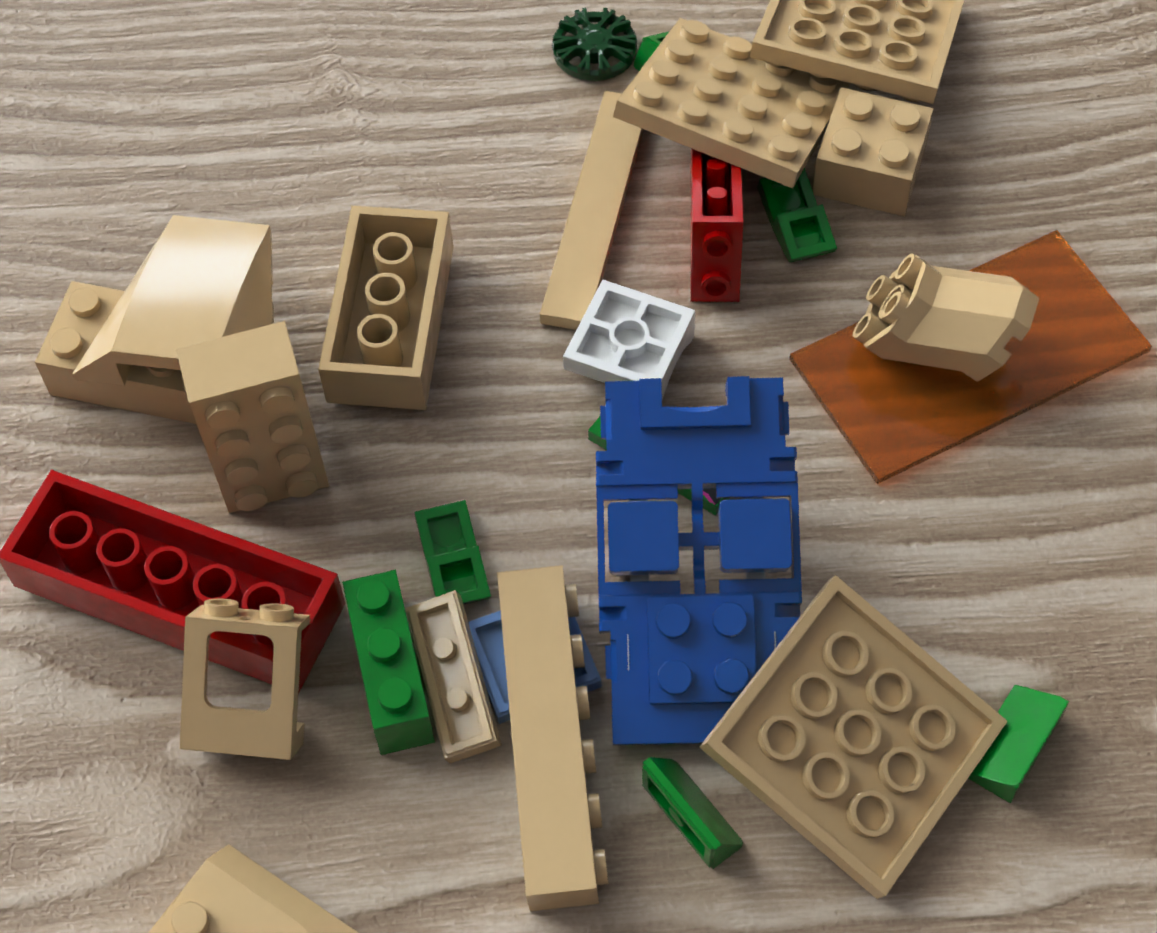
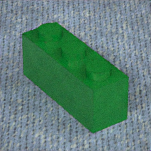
(388, 662)

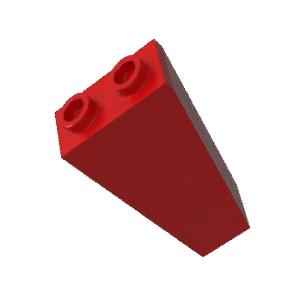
(715, 229)

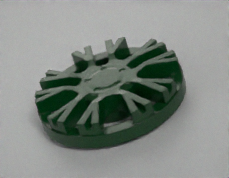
(594, 44)

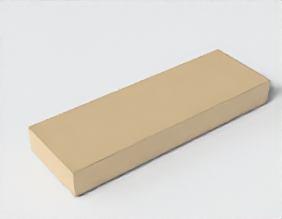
(453, 677)

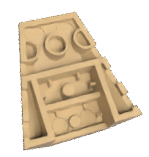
(191, 288)

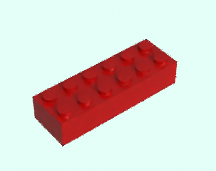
(157, 567)

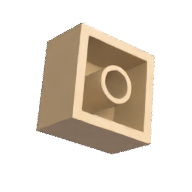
(872, 151)

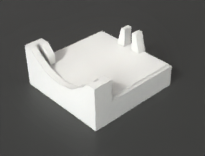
(629, 336)

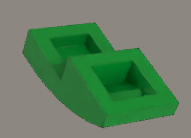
(797, 219)
(452, 552)

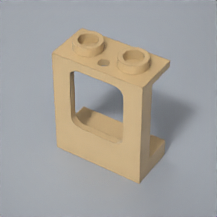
(235, 730)

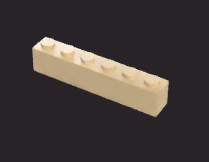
(547, 740)

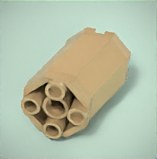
(945, 317)

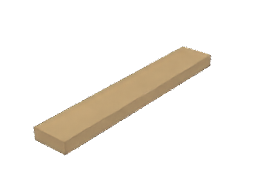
(592, 218)

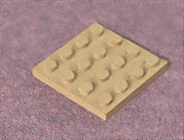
(863, 42)
(728, 105)
(854, 736)

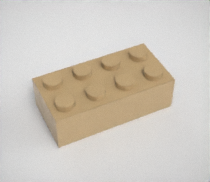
(387, 308)
(74, 328)
(253, 416)

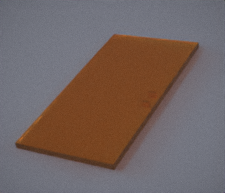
(911, 412)

